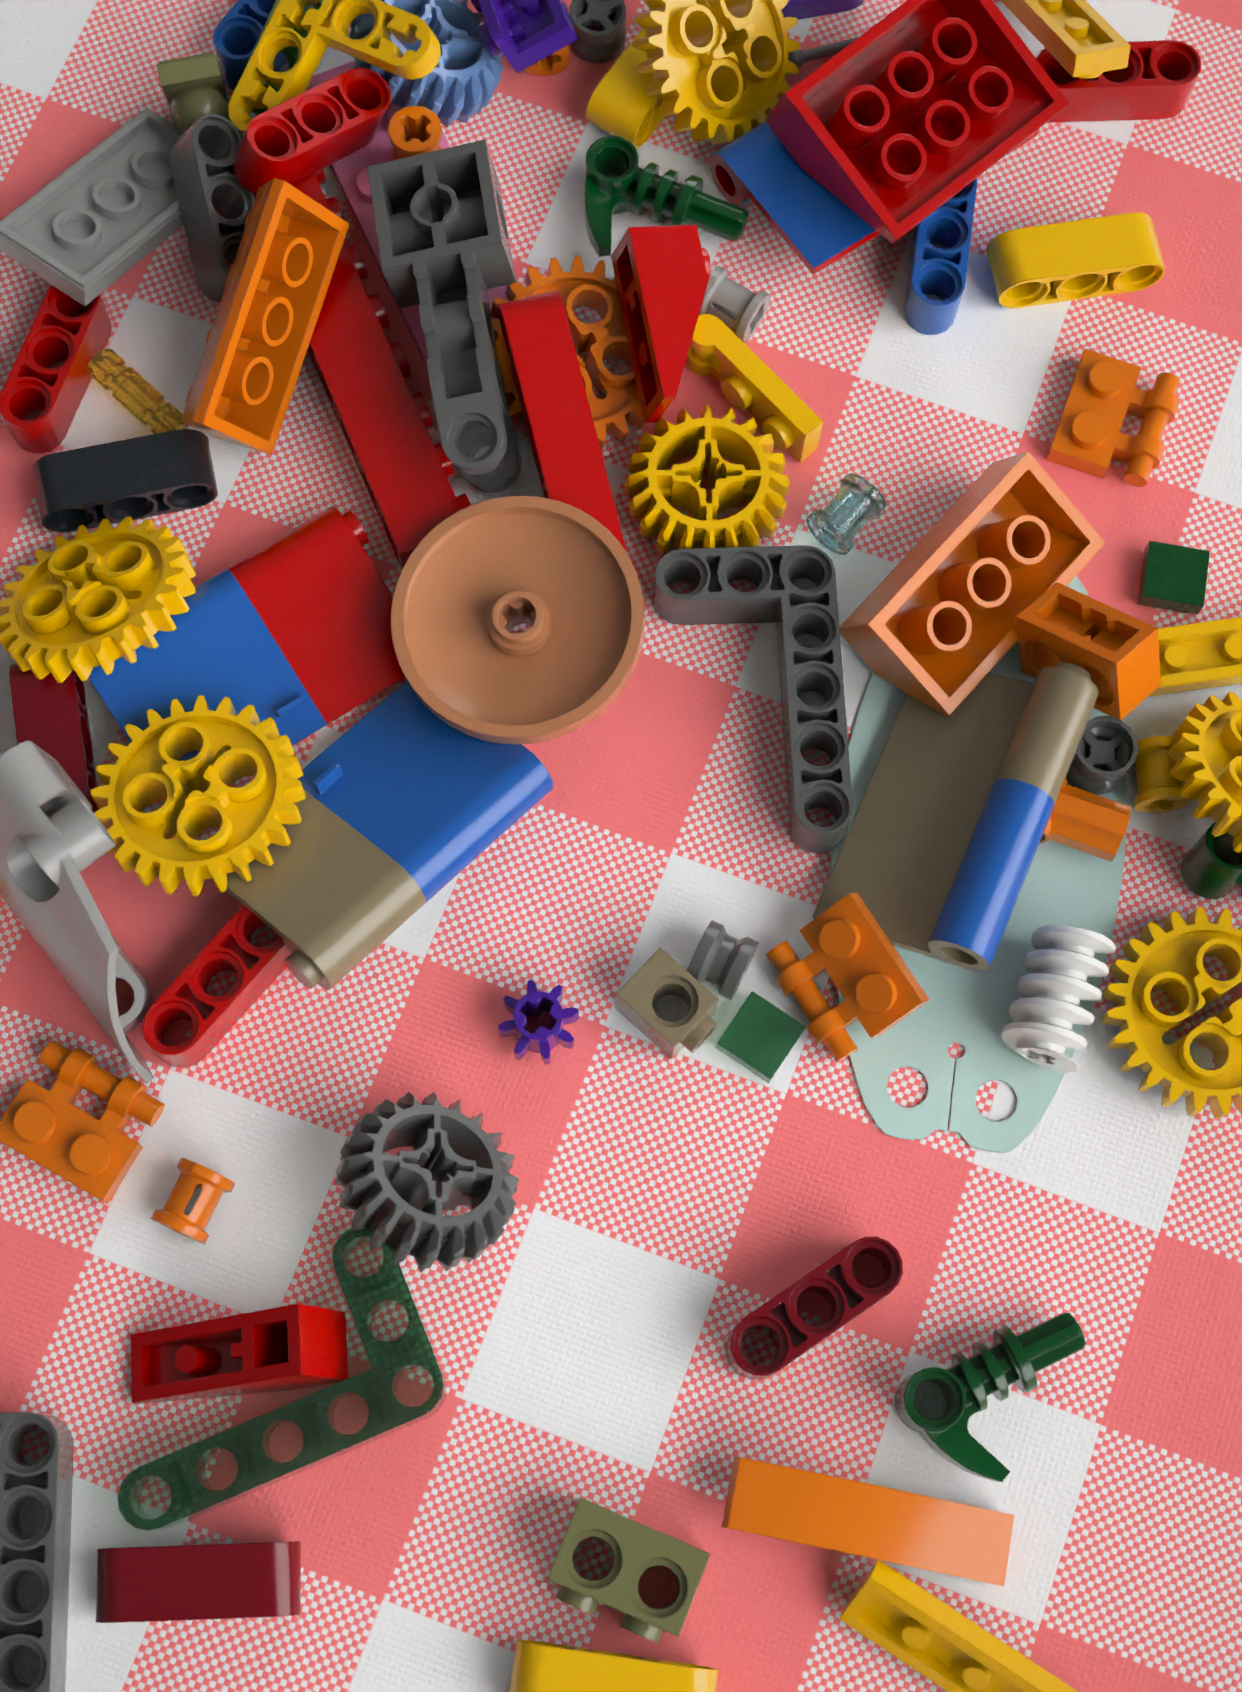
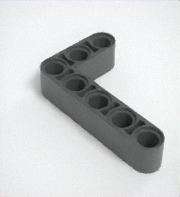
(799, 667)
(44, 1554)

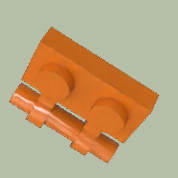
(1095, 412)
(862, 966)
(70, 1141)

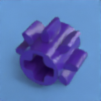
(543, 1039)

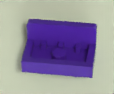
(525, 29)

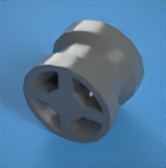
(605, 16)
(722, 959)

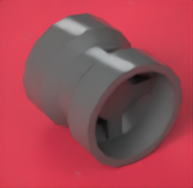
(1109, 745)

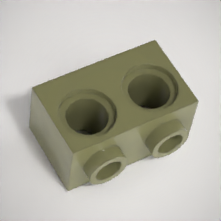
(634, 1550)

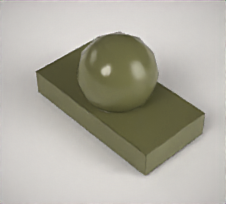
(193, 88)

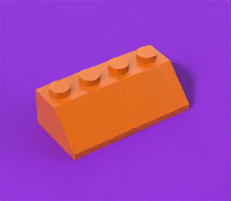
(265, 318)
(957, 592)

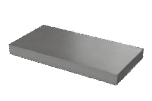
(100, 211)

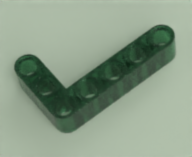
(313, 1413)

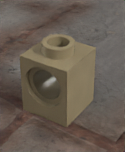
(662, 977)

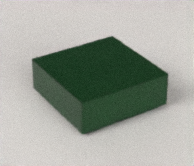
(1174, 577)

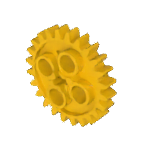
(723, 69)
(95, 599)
(1211, 763)
(199, 795)
(1174, 964)

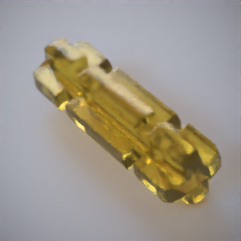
(135, 392)

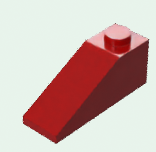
(660, 291)
(240, 1355)

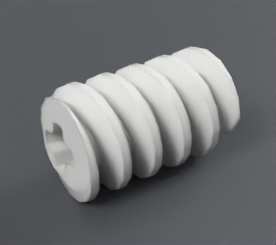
(1053, 995)

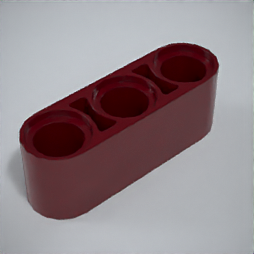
(57, 722)
(837, 1285)
(198, 1582)

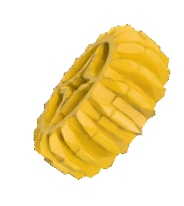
(753, 479)

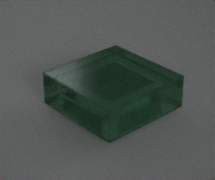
(760, 1037)

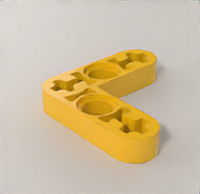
(329, 28)

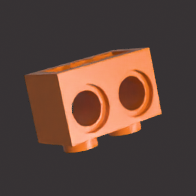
(1104, 641)

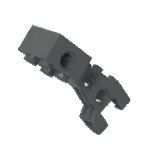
(442, 249)

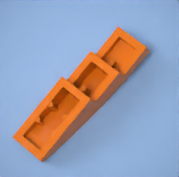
(868, 1520)

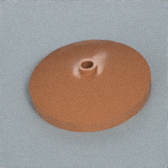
(505, 568)

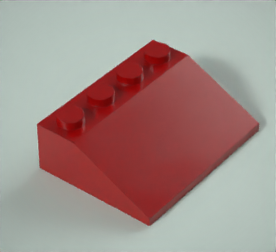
(916, 110)

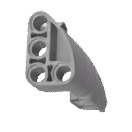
(43, 848)

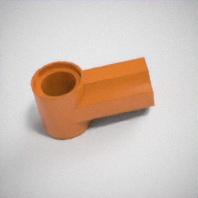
(1087, 822)

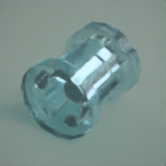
(846, 514)

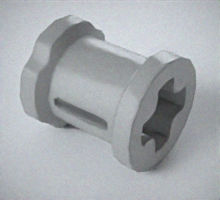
(734, 304)

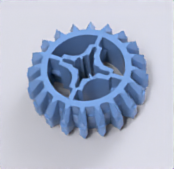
(466, 68)

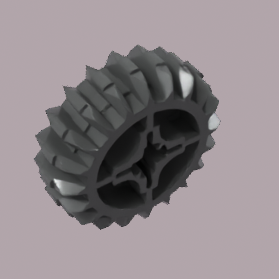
(405, 1193)

